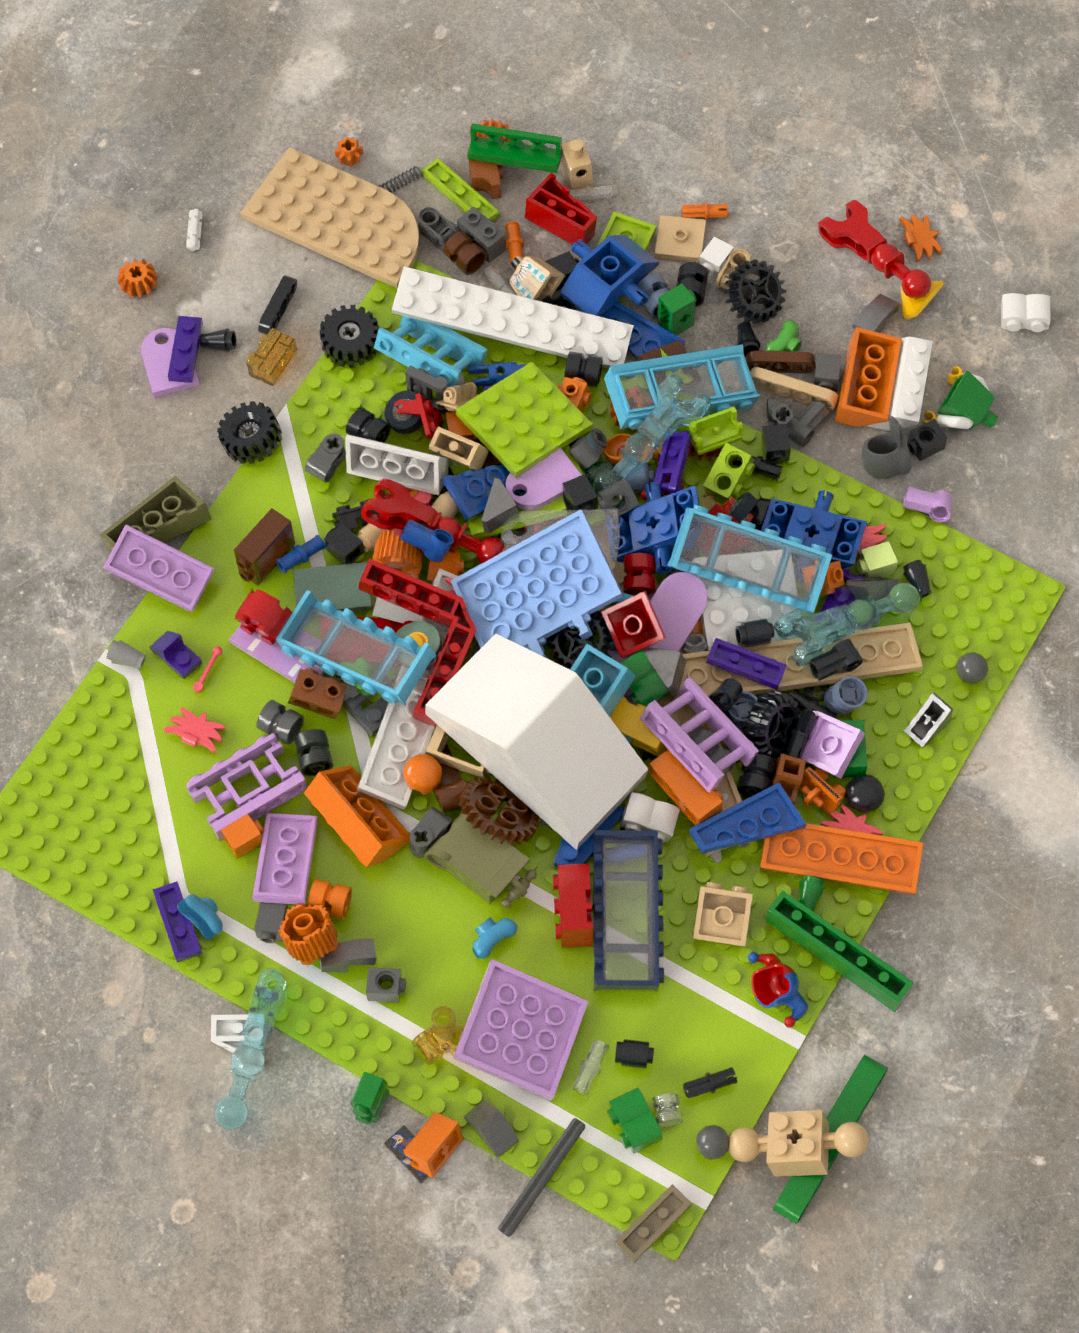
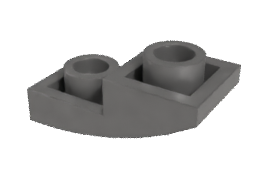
(876, 313)
(349, 953)

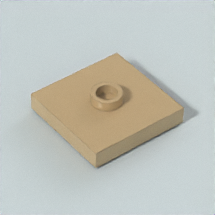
(680, 238)

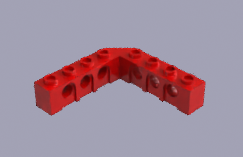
(434, 605)

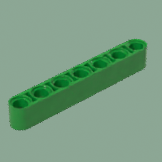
(846, 1109)

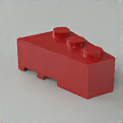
(559, 212)
(573, 906)

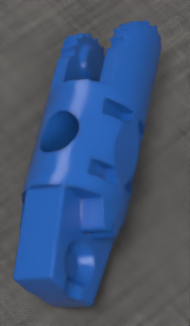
(492, 371)

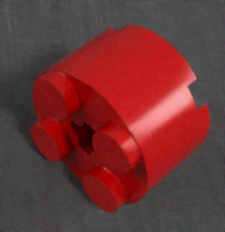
(262, 615)

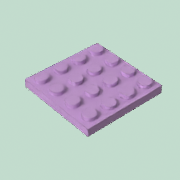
(521, 1030)

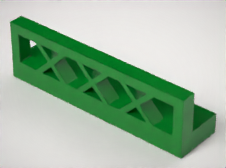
(515, 152)

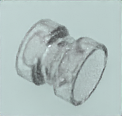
(667, 1109)

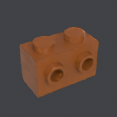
(318, 693)

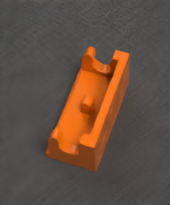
(434, 1144)

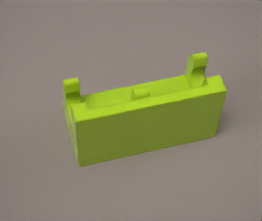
(715, 430)

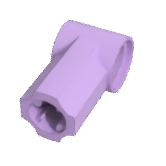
(935, 504)

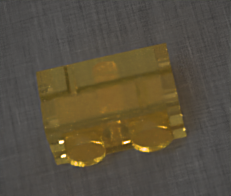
(271, 357)

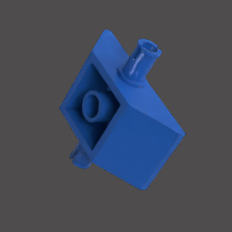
(608, 274)
(655, 525)
(817, 526)

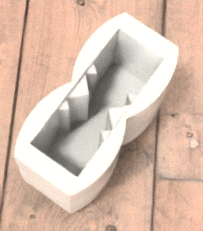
(1025, 312)
(647, 814)

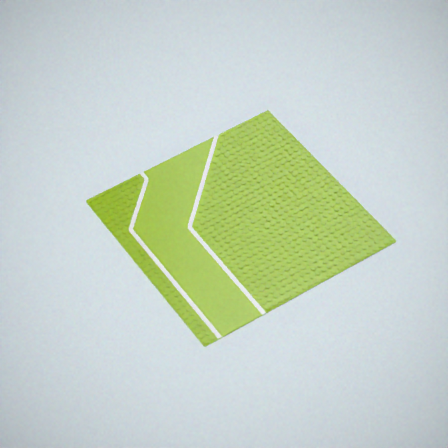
(109, 818)

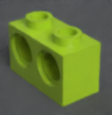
(722, 470)

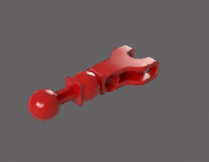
(872, 246)
(401, 507)

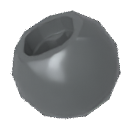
(972, 667)
(712, 1142)

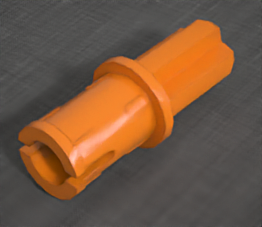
(705, 211)

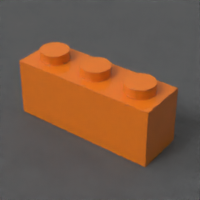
(685, 789)

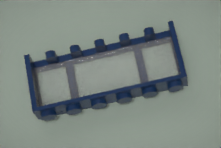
(627, 910)

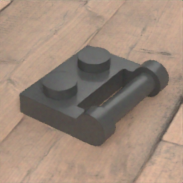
(421, 382)
(370, 717)

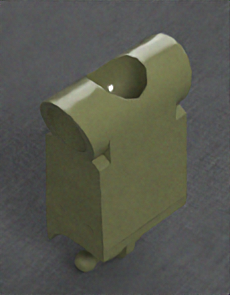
(481, 862)

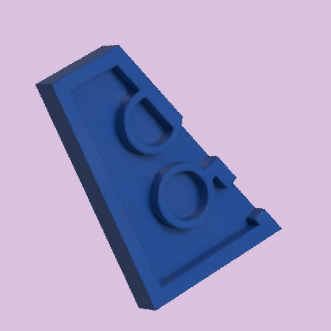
(568, 855)

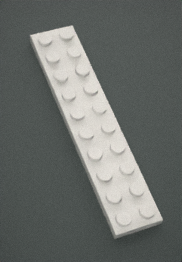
(509, 317)
(400, 735)

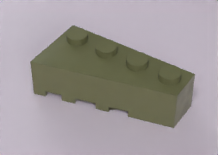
(162, 515)

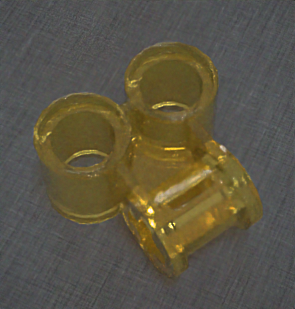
(438, 1039)

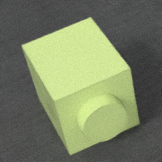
(877, 561)

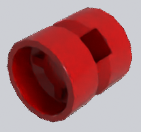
(639, 573)

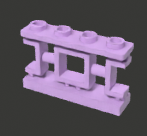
(259, 800)

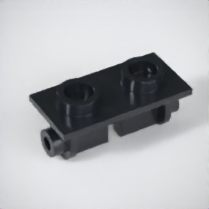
(348, 515)

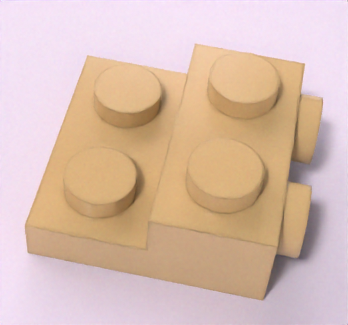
(723, 914)

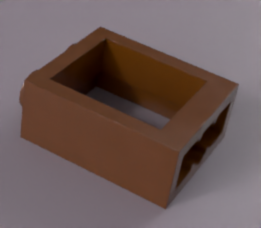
(263, 546)

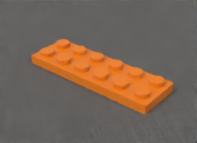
(845, 857)

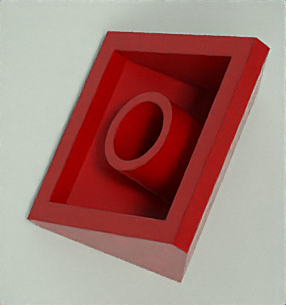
(633, 624)

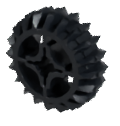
(770, 297)
(575, 647)
(771, 722)

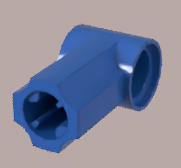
(433, 543)

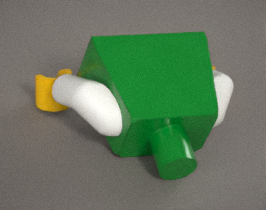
(965, 403)

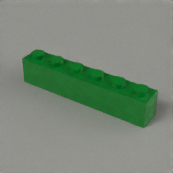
(839, 951)

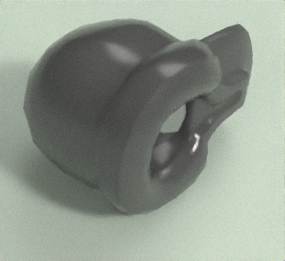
(887, 453)

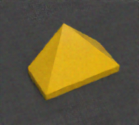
(913, 307)

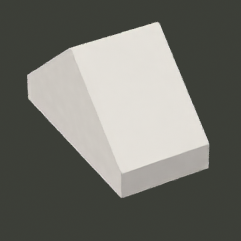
(539, 736)

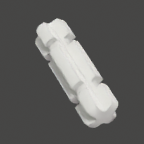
(194, 230)

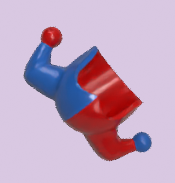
(777, 986)

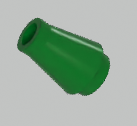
(810, 891)

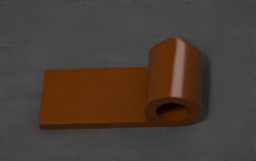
(450, 786)

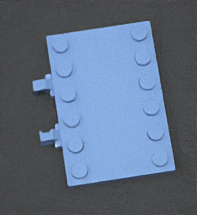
(540, 586)

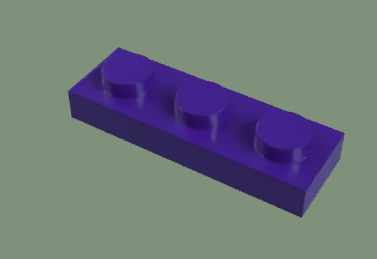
(185, 349)
(746, 663)
(178, 927)

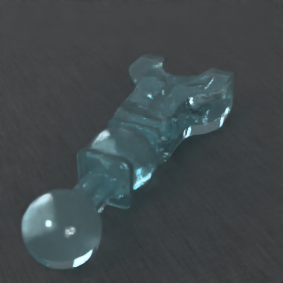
(655, 430)
(841, 621)
(249, 1057)

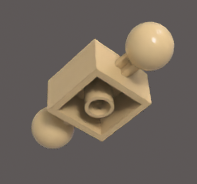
(798, 1142)

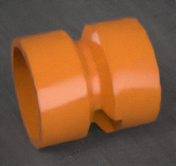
(334, 899)

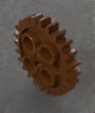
(481, 802)

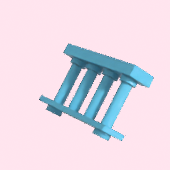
(439, 337)

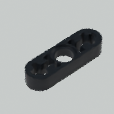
(277, 304)

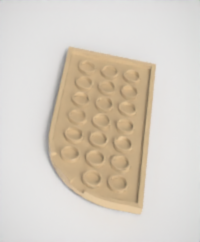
(336, 216)

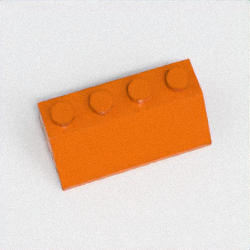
(868, 378)
(358, 818)

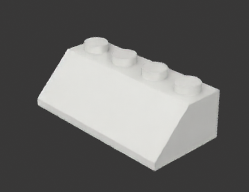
(909, 384)
(399, 464)

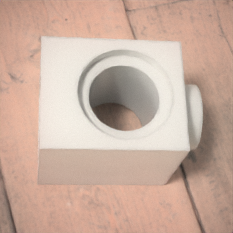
(715, 256)

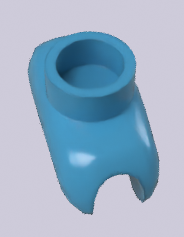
(202, 914)
(491, 934)

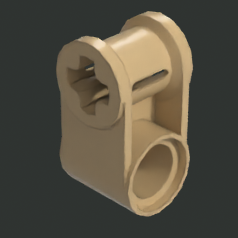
(736, 256)

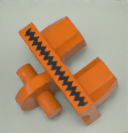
(819, 791)

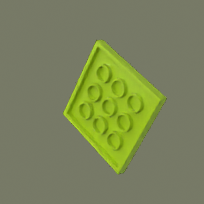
(523, 419)

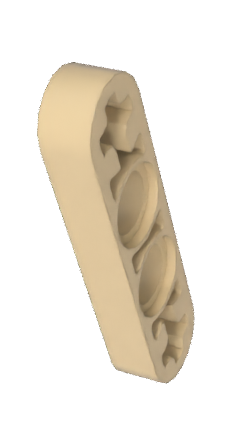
(792, 388)

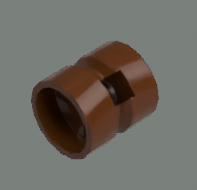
(466, 255)

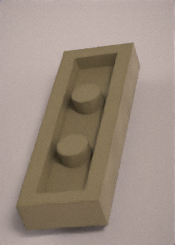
(653, 1223)

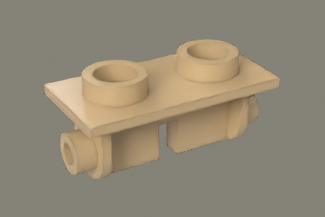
(458, 395)

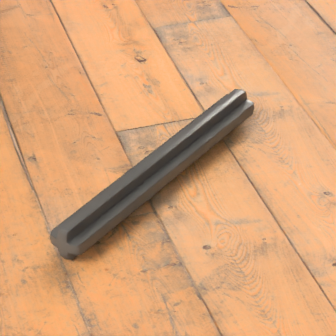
(541, 1177)

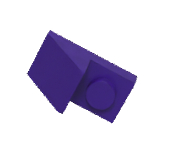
(176, 654)

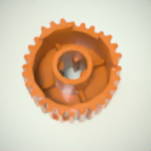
(398, 554)
(308, 933)

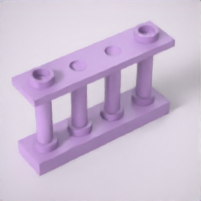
(684, 748)

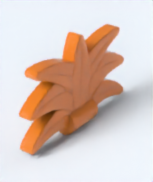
(920, 236)

